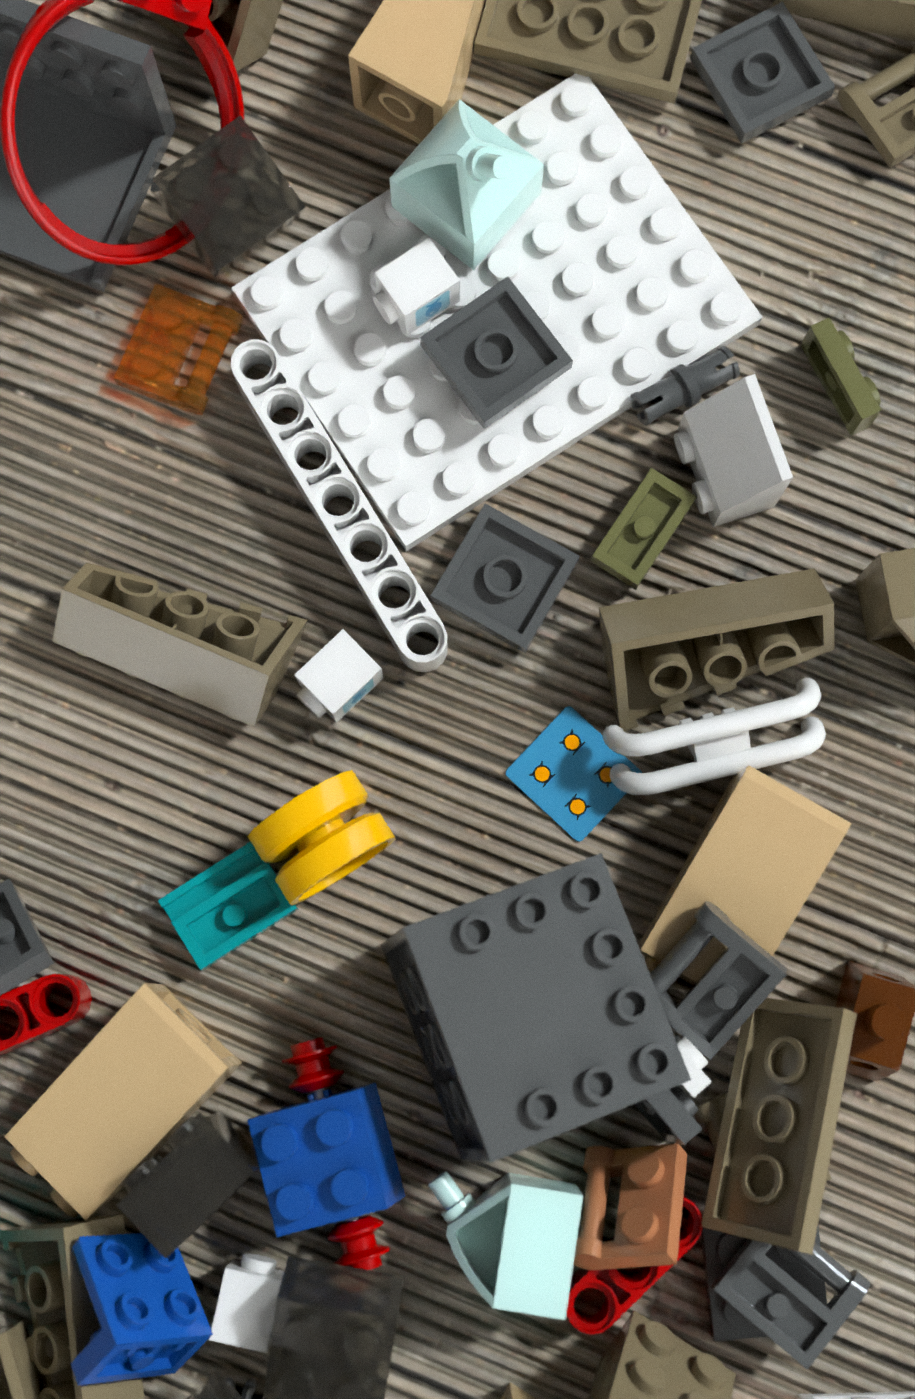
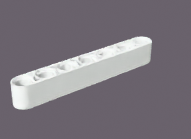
(332, 480)

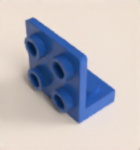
(143, 1307)

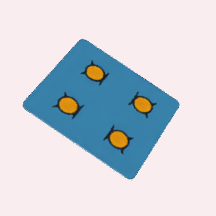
(570, 774)

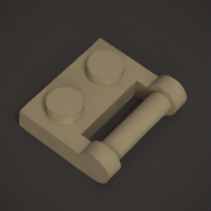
(892, 125)

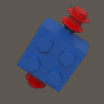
(328, 1159)

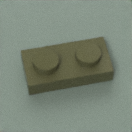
(832, 360)
(643, 528)

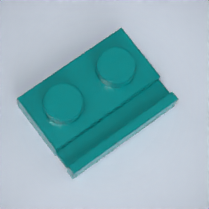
(226, 906)

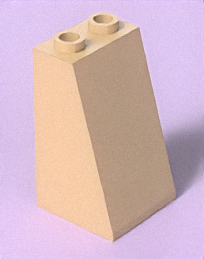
(414, 62)
(752, 863)
(120, 1100)

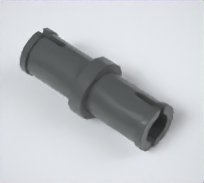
(685, 385)

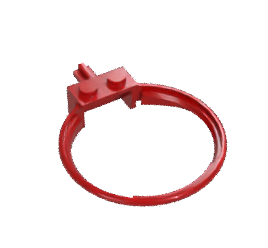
(221, 74)

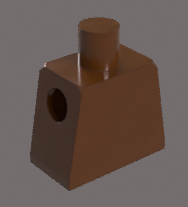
(882, 1021)

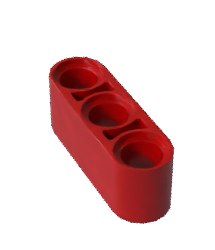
(35, 1013)
(624, 1290)

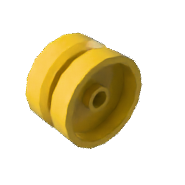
(317, 829)

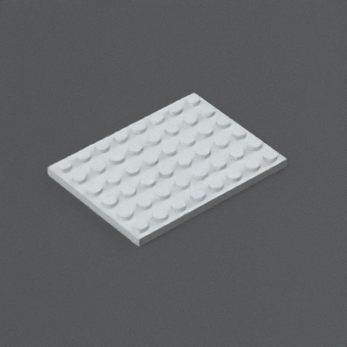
(596, 257)

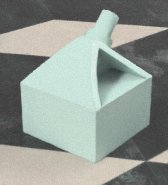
(466, 184)
(515, 1240)

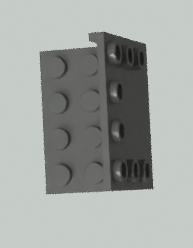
(87, 137)
(534, 1010)

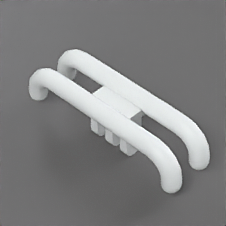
(718, 743)

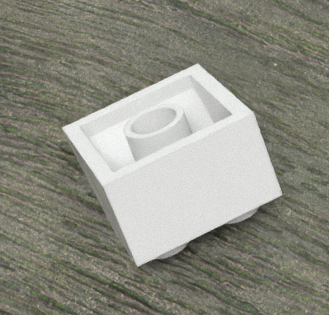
(733, 453)

